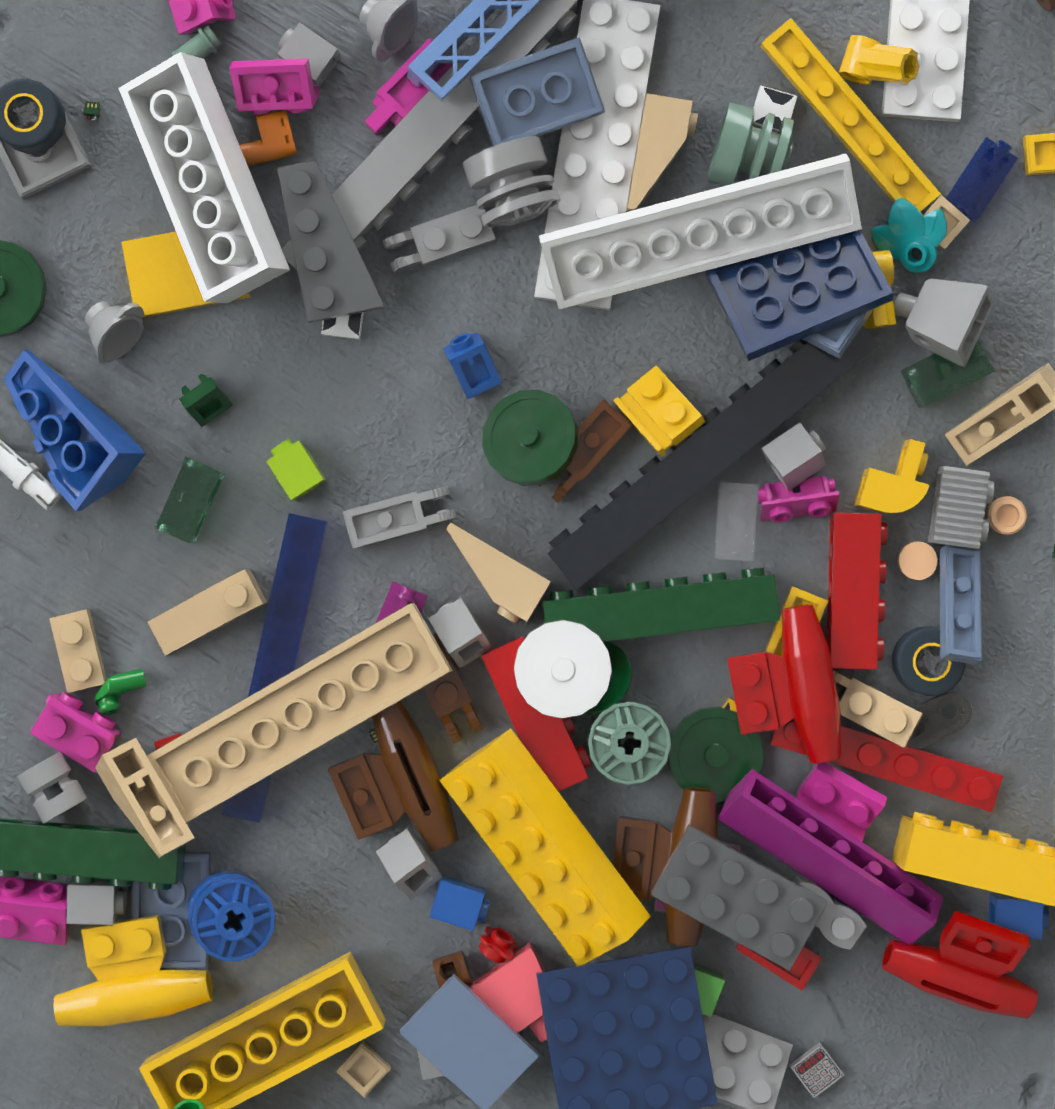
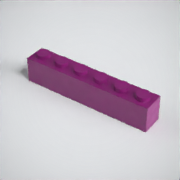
(831, 857)

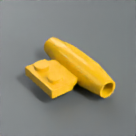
(130, 978)

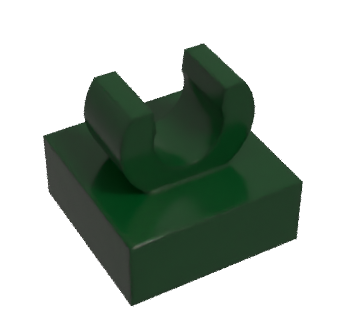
(205, 400)

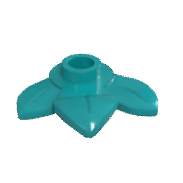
(911, 230)

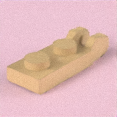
(877, 711)

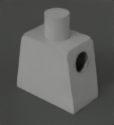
(946, 317)

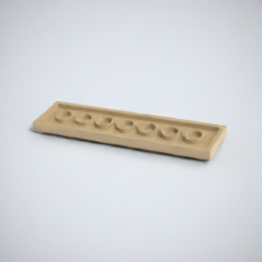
(300, 712)

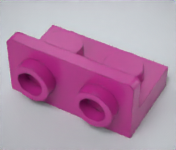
(273, 85)
(75, 730)
(841, 799)

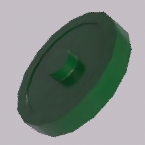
(21, 288)
(530, 437)
(712, 752)

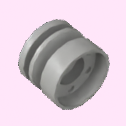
(512, 185)

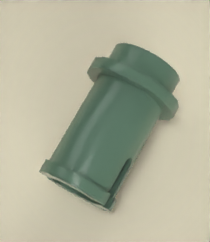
(201, 44)

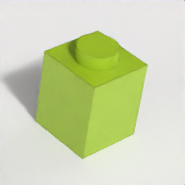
(295, 469)

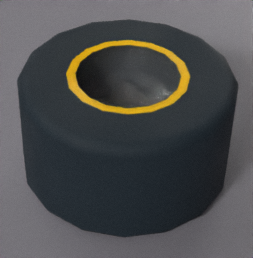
(17, 107)
(937, 676)

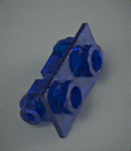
(982, 178)

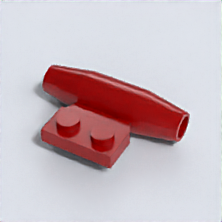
(797, 685)
(967, 966)

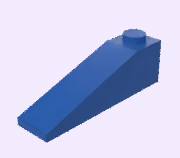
(79, 441)

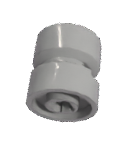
(44, 775)

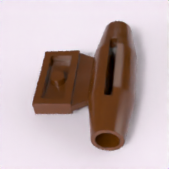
(399, 780)
(646, 847)

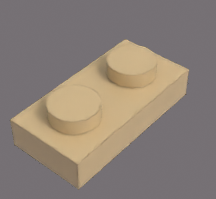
(78, 650)

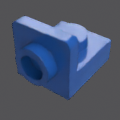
(472, 364)

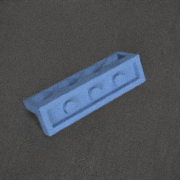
(466, 24)

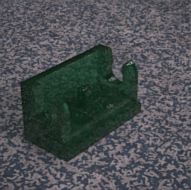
(938, 376)
(190, 500)

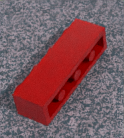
(854, 590)
(542, 735)

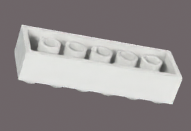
(203, 178)

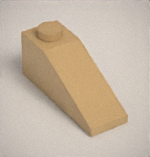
(661, 137)
(1005, 415)
(504, 579)
(207, 611)
(143, 797)

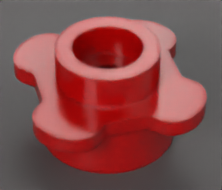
(497, 944)

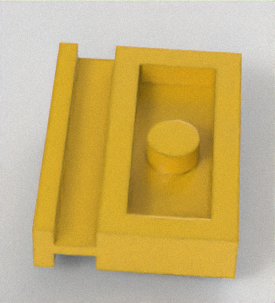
(659, 411)

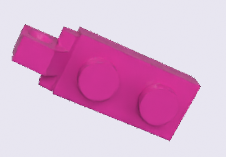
(399, 95)

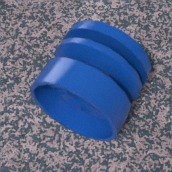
(208, 909)

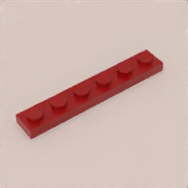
(905, 766)

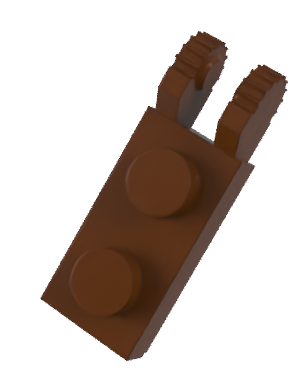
(595, 438)
(450, 694)

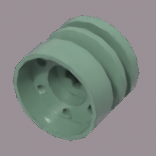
(749, 148)
(647, 728)

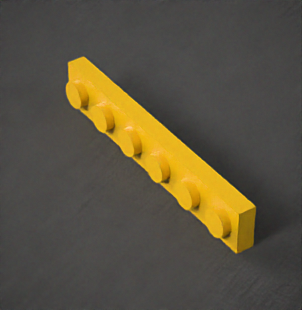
(848, 116)

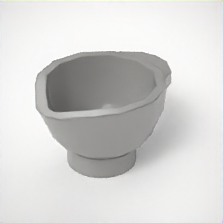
(389, 25)
(114, 329)

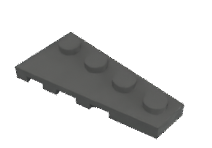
(325, 254)

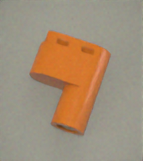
(276, 139)

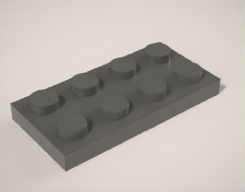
(739, 897)

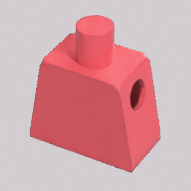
(514, 992)

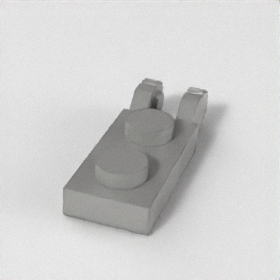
(441, 238)
(393, 517)

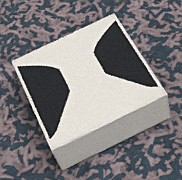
(774, 102)
(344, 327)

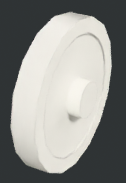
(562, 669)

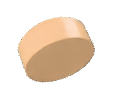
(1006, 515)
(917, 560)

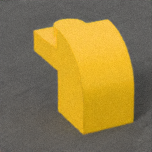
(898, 492)

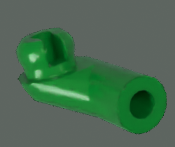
(115, 686)

